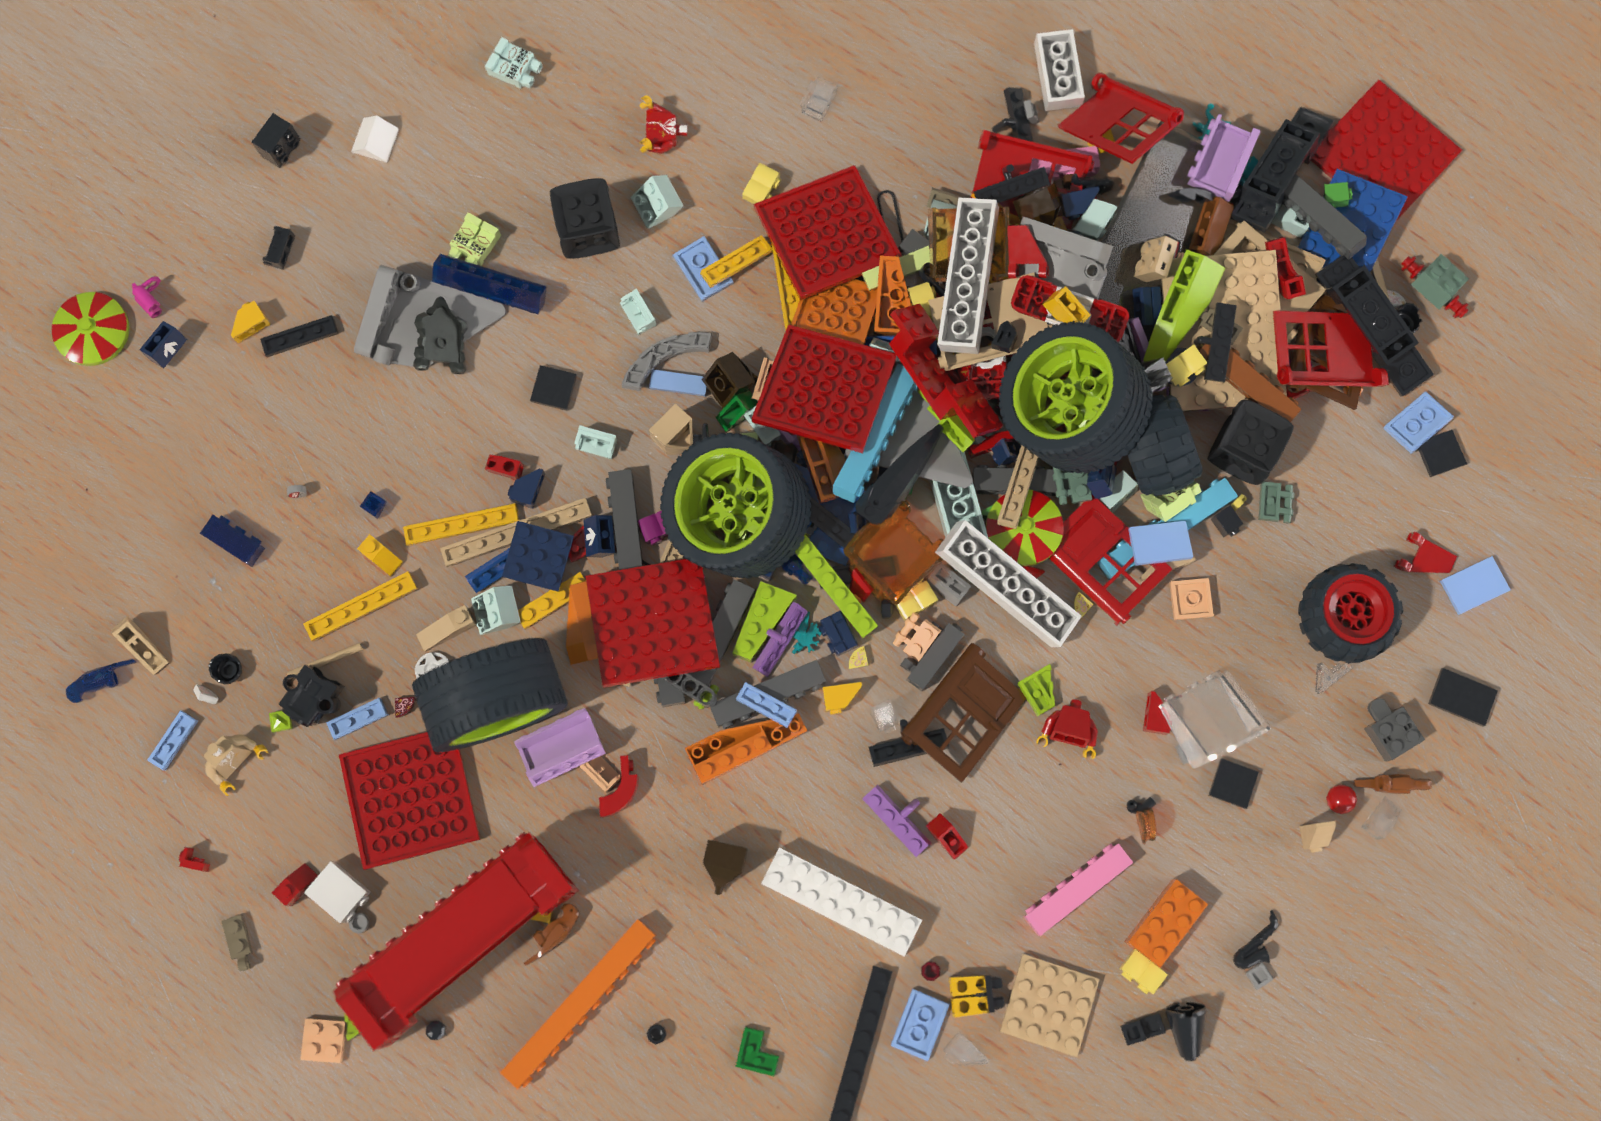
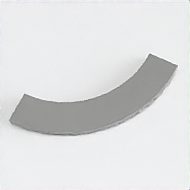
(662, 351)

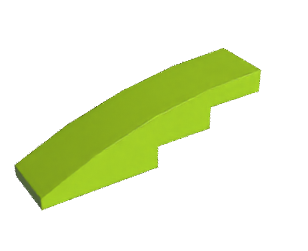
(954, 429)

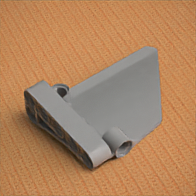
(1069, 259)
(392, 307)
(945, 461)

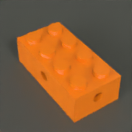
(1166, 922)

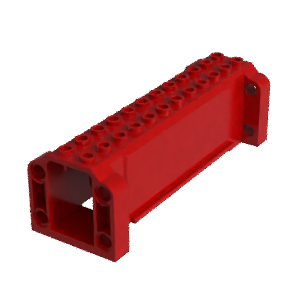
(451, 939)

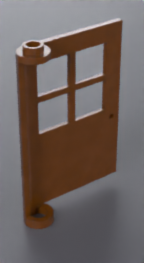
(1298, 361)
(982, 694)

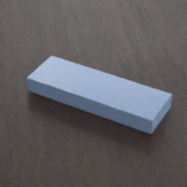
(677, 383)
(766, 705)
(357, 718)
(172, 740)

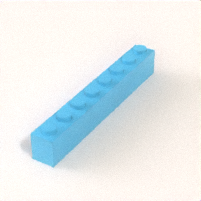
(859, 465)
(1206, 504)

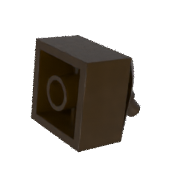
(1040, 205)
(728, 378)
(723, 863)

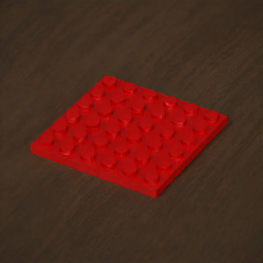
(1387, 145)
(826, 231)
(824, 388)
(651, 622)
(407, 800)

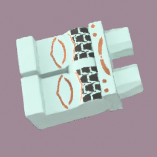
(513, 64)

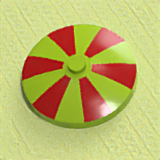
(90, 328)
(1036, 533)

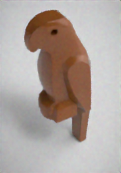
(1395, 784)
(555, 931)

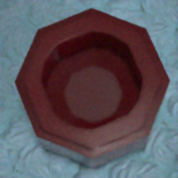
(930, 971)

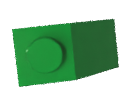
(734, 411)

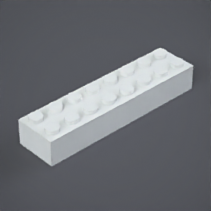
(968, 275)
(1008, 584)
(841, 902)

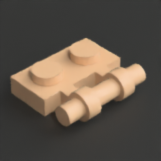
(922, 639)

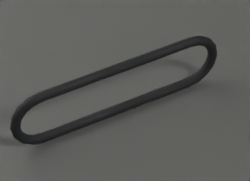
(896, 210)

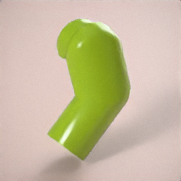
(708, 696)

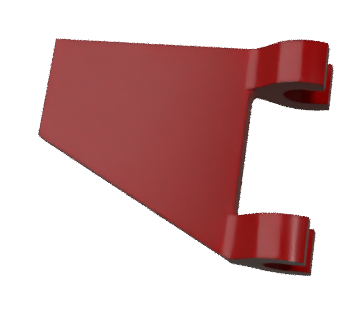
(1024, 250)
(1428, 557)

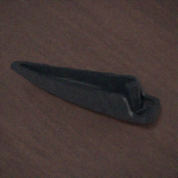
(893, 486)

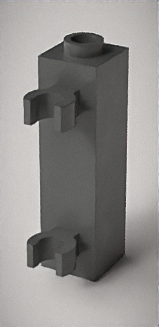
(934, 657)

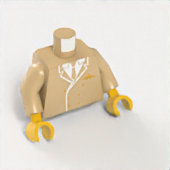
(226, 756)

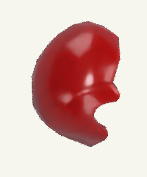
(1341, 799)

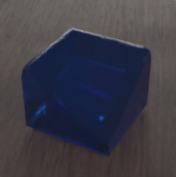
(373, 505)

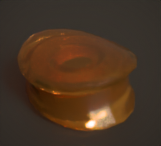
(1146, 825)

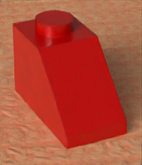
(1154, 719)
(947, 836)
(295, 885)

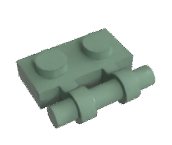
(1077, 487)
(1270, 502)

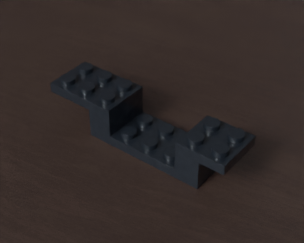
(1290, 148)
(1378, 321)

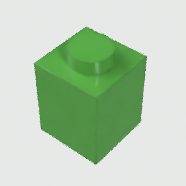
(1337, 194)

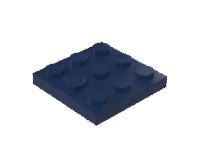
(537, 556)

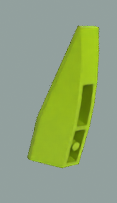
(1184, 304)

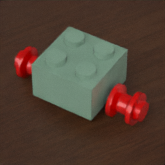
(1438, 283)

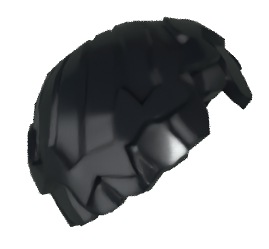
(1410, 315)
(225, 668)

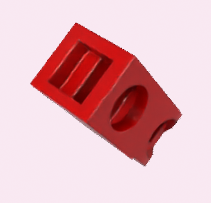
(504, 466)

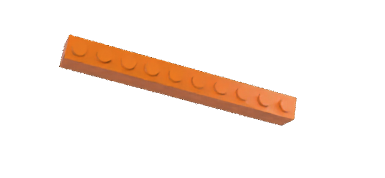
(578, 1003)

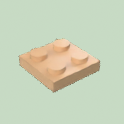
(1191, 599)
(323, 1040)

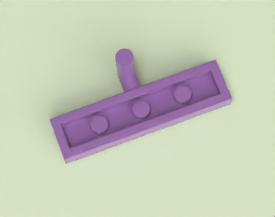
(779, 639)
(897, 819)

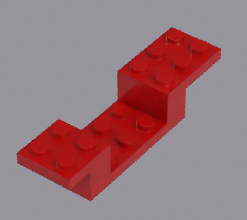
(944, 396)

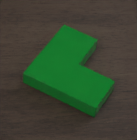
(750, 1055)

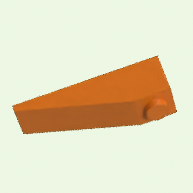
(891, 295)
(580, 631)

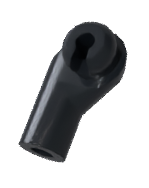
(1133, 806)

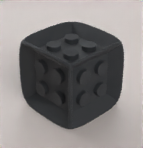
(584, 218)
(1250, 442)

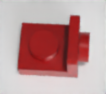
(195, 864)

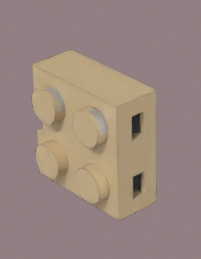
(1155, 259)

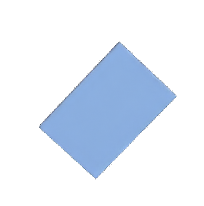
(694, 259)
(1418, 422)
(1160, 543)
(1475, 585)
(920, 1024)

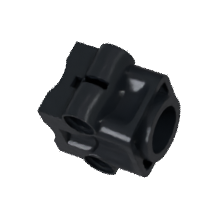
(308, 700)

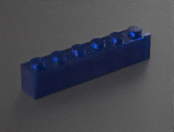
(489, 284)

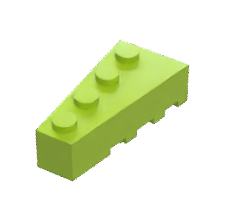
(765, 613)

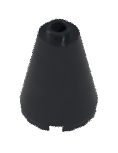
(1187, 1028)

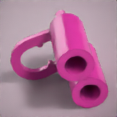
(145, 299)

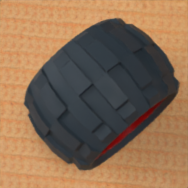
(1166, 453)
(1375, 608)

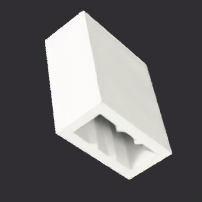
(338, 892)

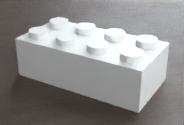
(1059, 70)

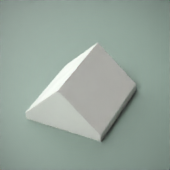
(375, 138)

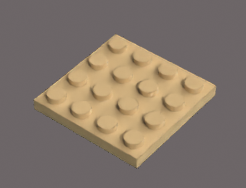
(1049, 1005)

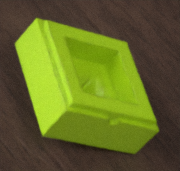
(280, 722)

